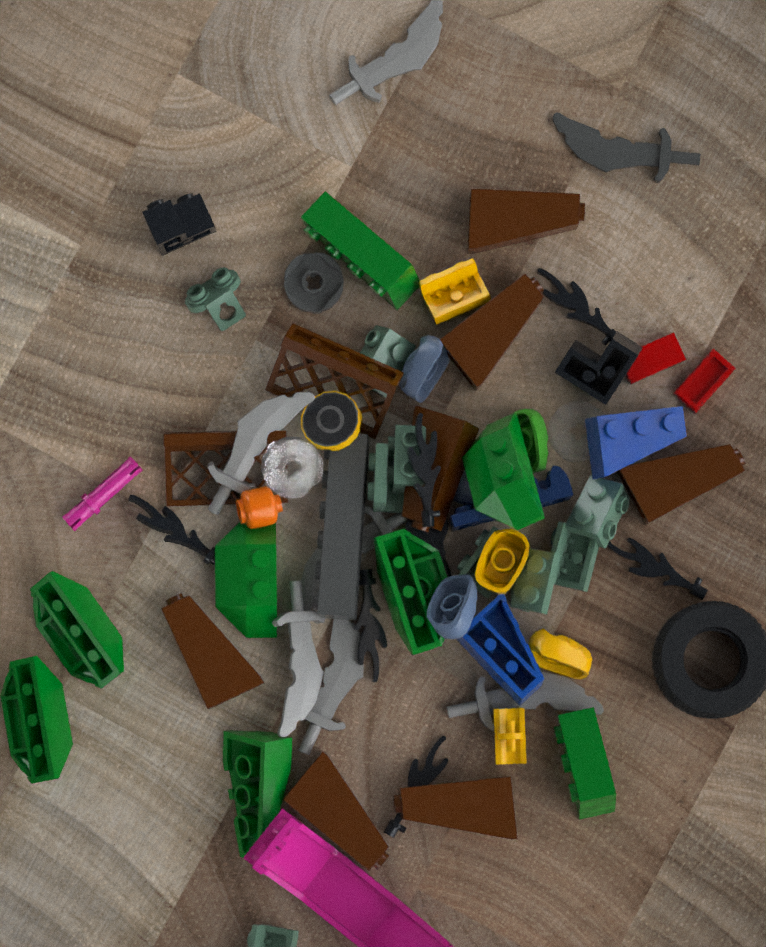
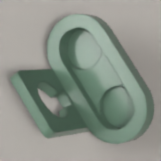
(213, 294)

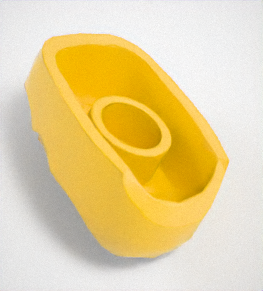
(502, 560)
(560, 654)

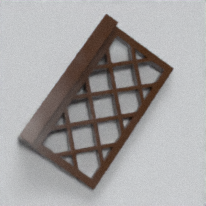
(336, 359)
(203, 442)

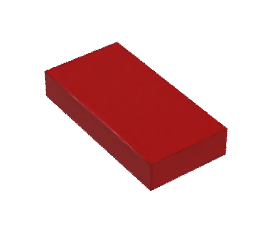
(655, 358)
(704, 381)

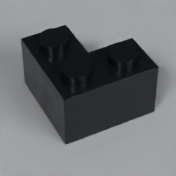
(179, 223)
(597, 373)

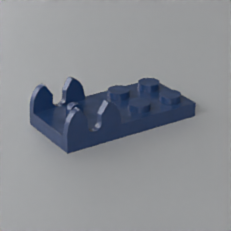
(551, 491)

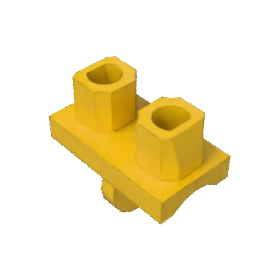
(509, 736)

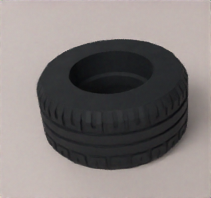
(669, 660)

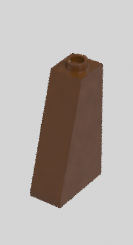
(515, 217)
(488, 333)
(453, 441)
(675, 480)
(211, 658)
(469, 805)
(333, 809)

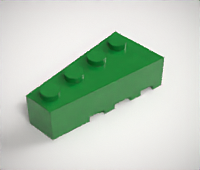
(361, 249)

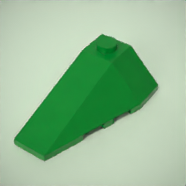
(259, 775)

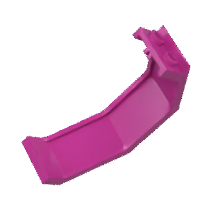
(337, 887)

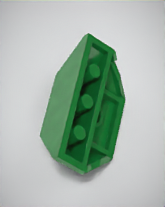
(502, 475)
(409, 577)
(248, 579)
(77, 629)
(36, 719)

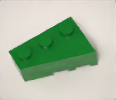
(586, 763)

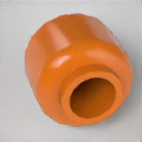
(258, 507)

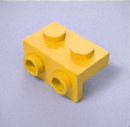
(454, 291)

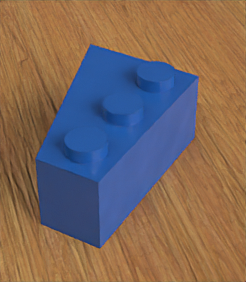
(630, 436)
(502, 650)

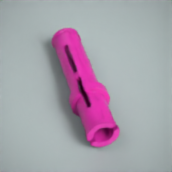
(102, 493)

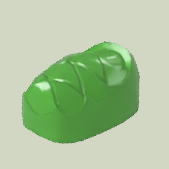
(534, 437)

